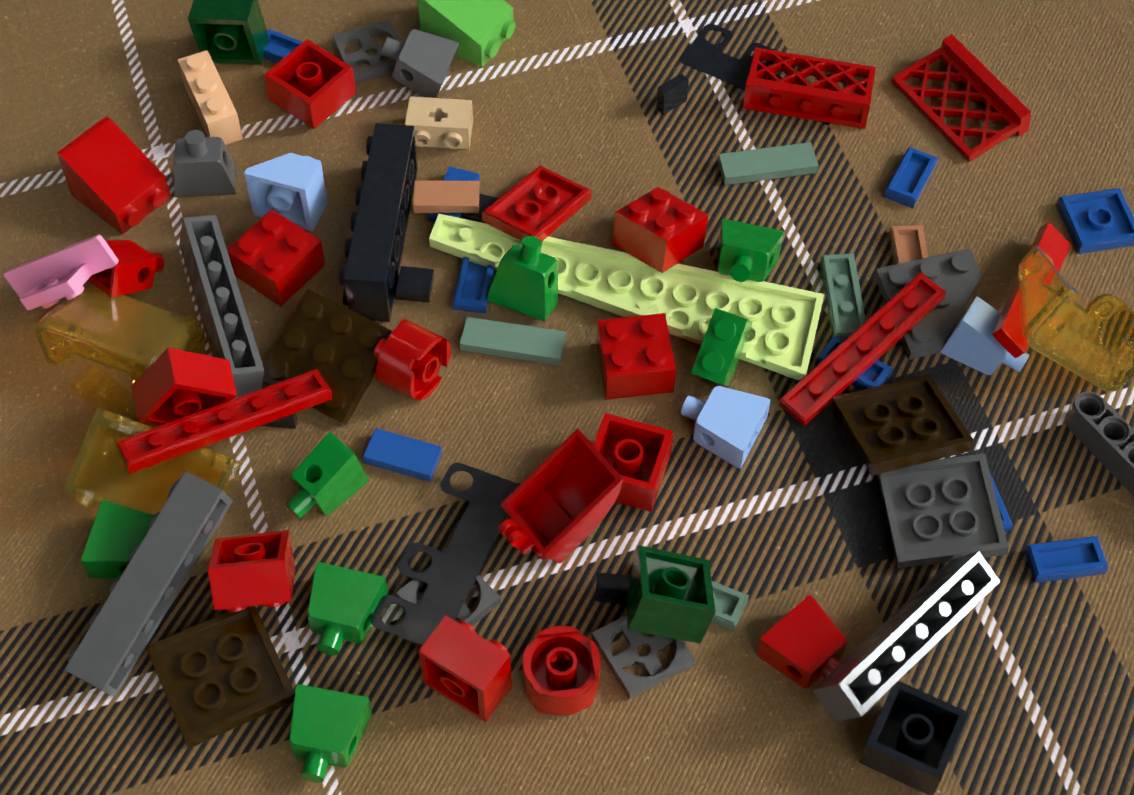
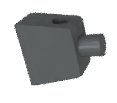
(421, 61)
(203, 166)

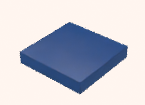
(1098, 220)

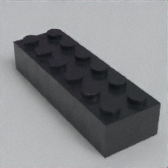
(380, 222)

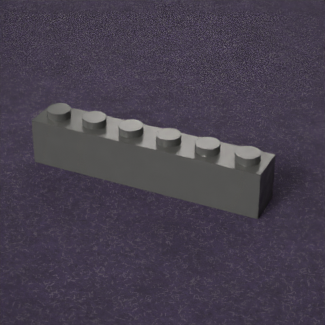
(220, 301)
(148, 584)
(905, 637)

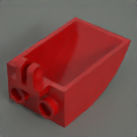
(561, 500)

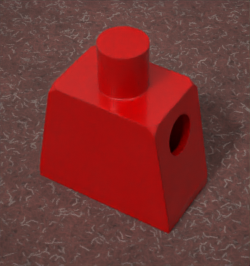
(132, 272)
(803, 644)

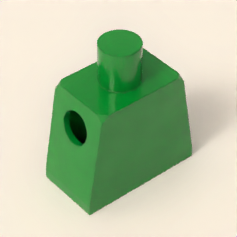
(747, 250)
(526, 280)
(326, 478)
(112, 539)
(343, 605)
(326, 728)

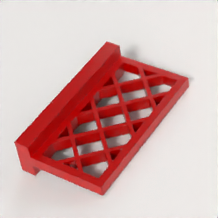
(984, 88)
(808, 99)

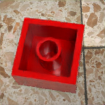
(310, 83)
(659, 229)
(276, 257)
(635, 356)
(181, 385)
(638, 455)
(251, 571)
(466, 667)

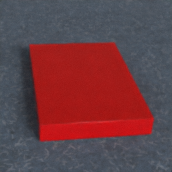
(537, 205)

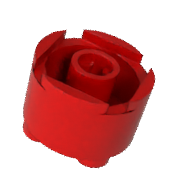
(411, 360)
(558, 691)

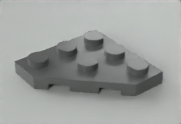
(952, 272)

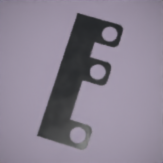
(712, 61)
(457, 567)

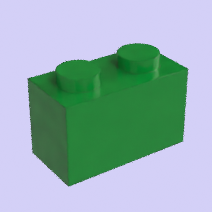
(721, 347)

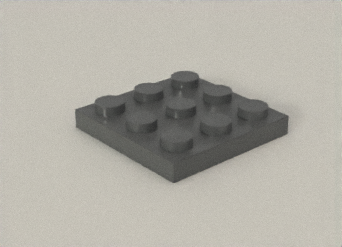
(942, 511)

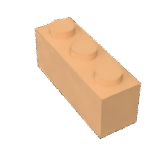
(210, 97)

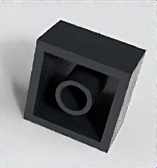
(914, 737)

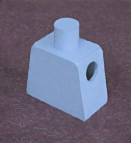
(974, 343)
(727, 422)

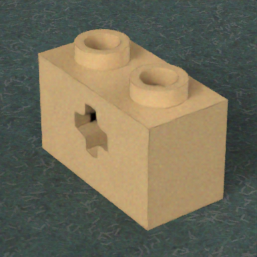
(441, 122)

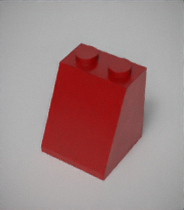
(112, 176)

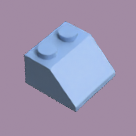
(289, 186)

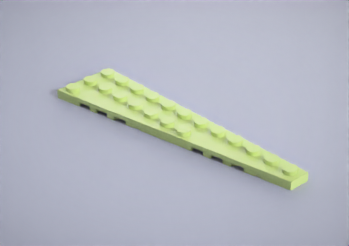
(619, 283)

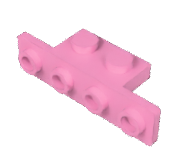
(60, 272)

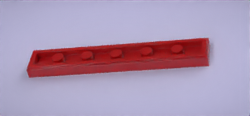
(1009, 325)
(862, 349)
(223, 421)

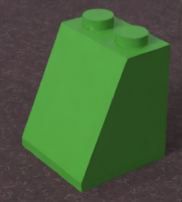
(475, 24)

